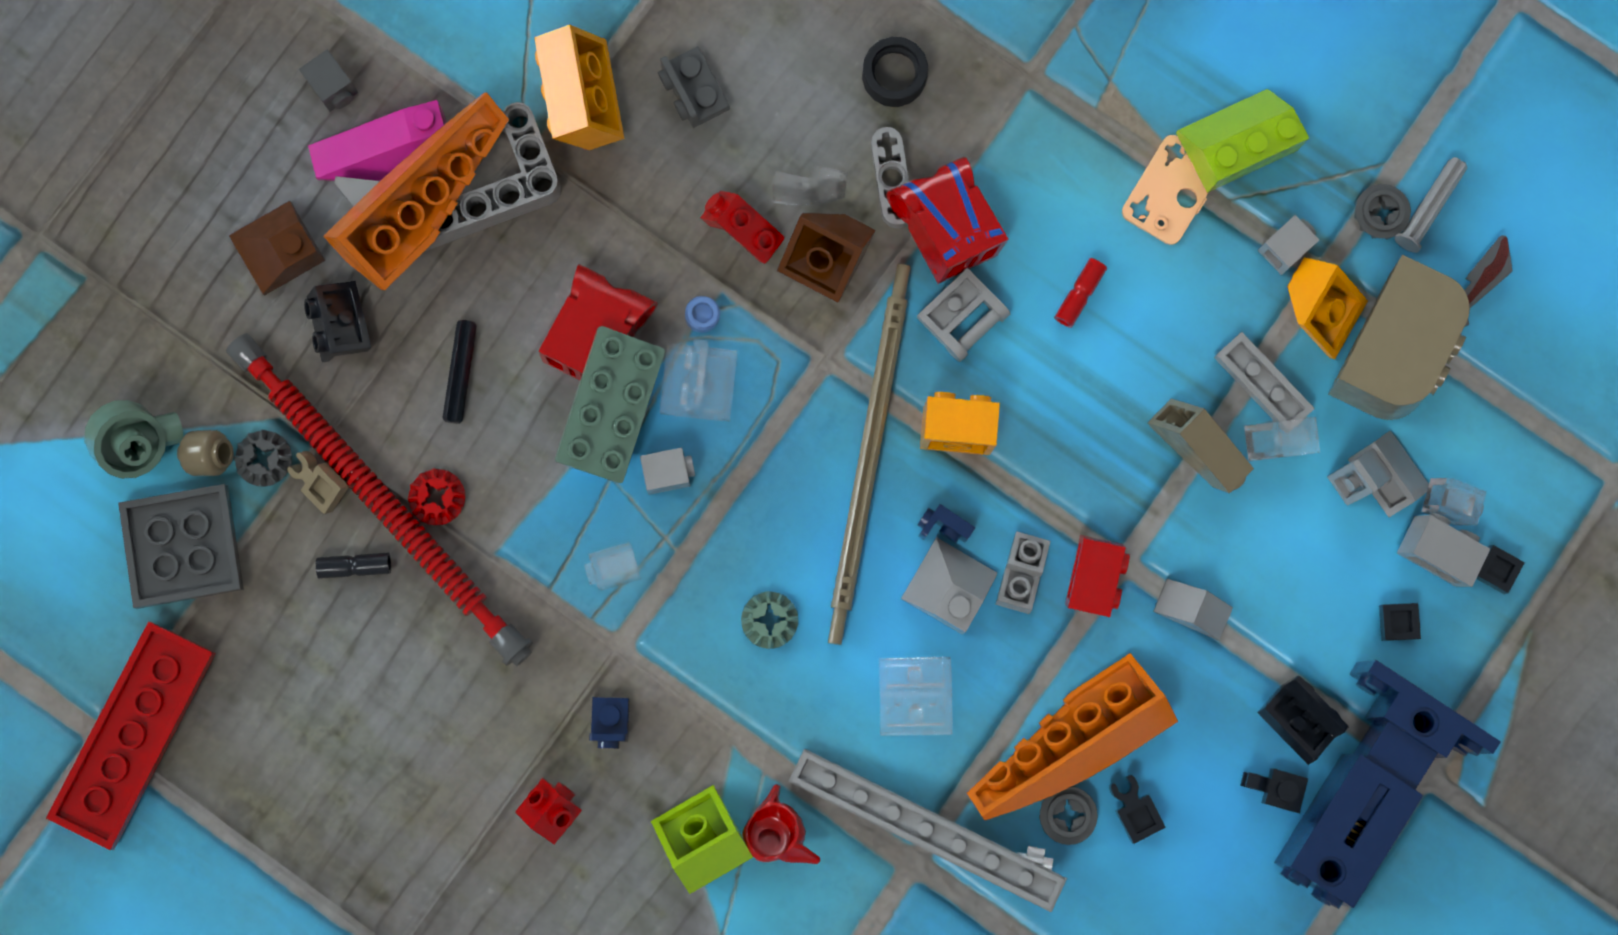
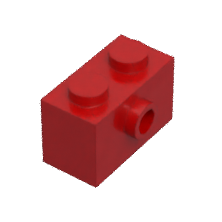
(1096, 576)

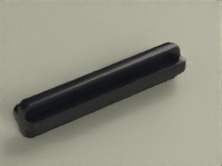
(459, 371)

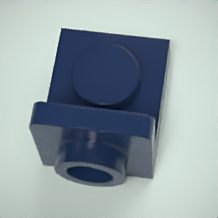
(951, 525)
(609, 721)

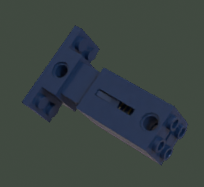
(1375, 787)

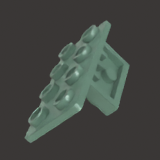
(610, 405)

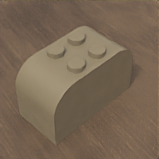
(1404, 342)

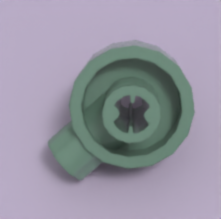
(129, 438)

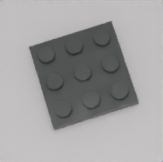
(180, 546)

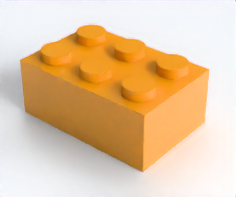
(578, 88)

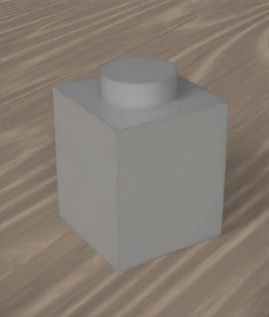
(1289, 244)
(667, 470)

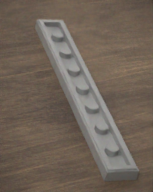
(928, 830)

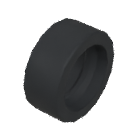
(895, 45)

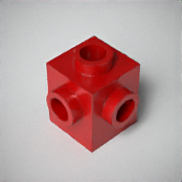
(549, 810)

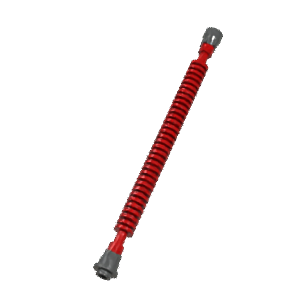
(328, 443)

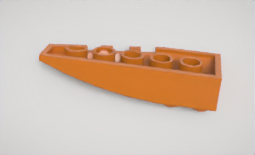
(413, 200)
(1086, 735)

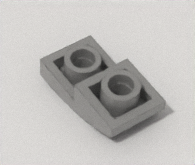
(1022, 572)

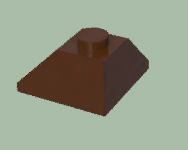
(277, 248)
(825, 252)

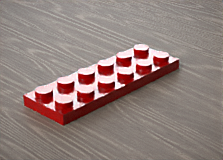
(130, 736)

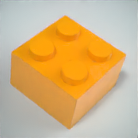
(959, 424)

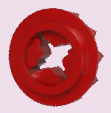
(452, 499)

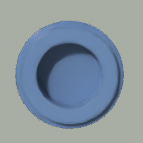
(702, 314)

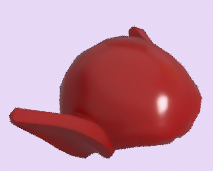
(777, 833)

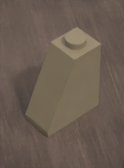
(1201, 444)

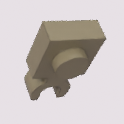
(321, 484)

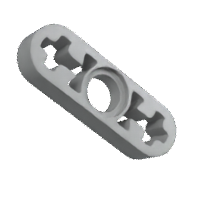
(878, 154)

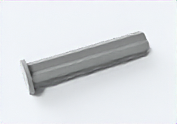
(1431, 205)

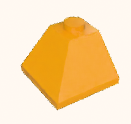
(1325, 303)

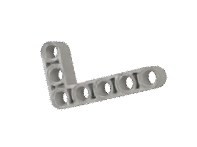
(524, 183)

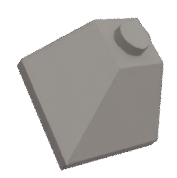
(949, 586)

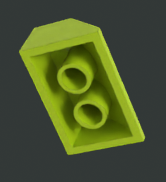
(1242, 138)

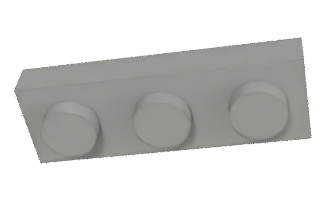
(1262, 380)

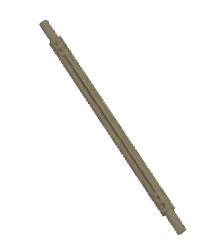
(869, 455)

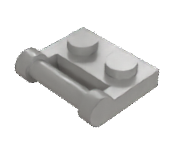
(957, 304)

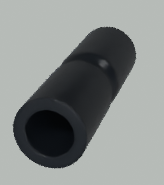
(358, 565)

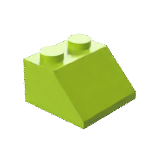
(701, 839)

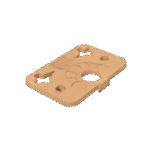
(1161, 186)

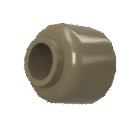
(205, 453)

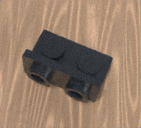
(337, 320)

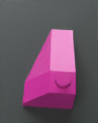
(376, 146)

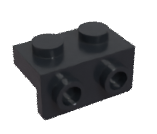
(1302, 719)

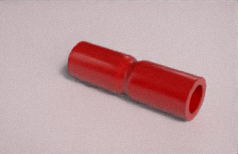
(1078, 296)

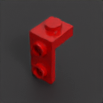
(743, 224)

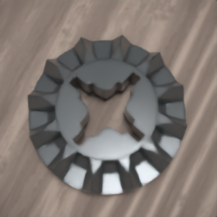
(1389, 198)
(277, 461)
(1080, 827)

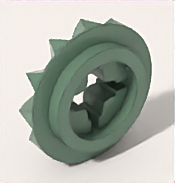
(757, 631)

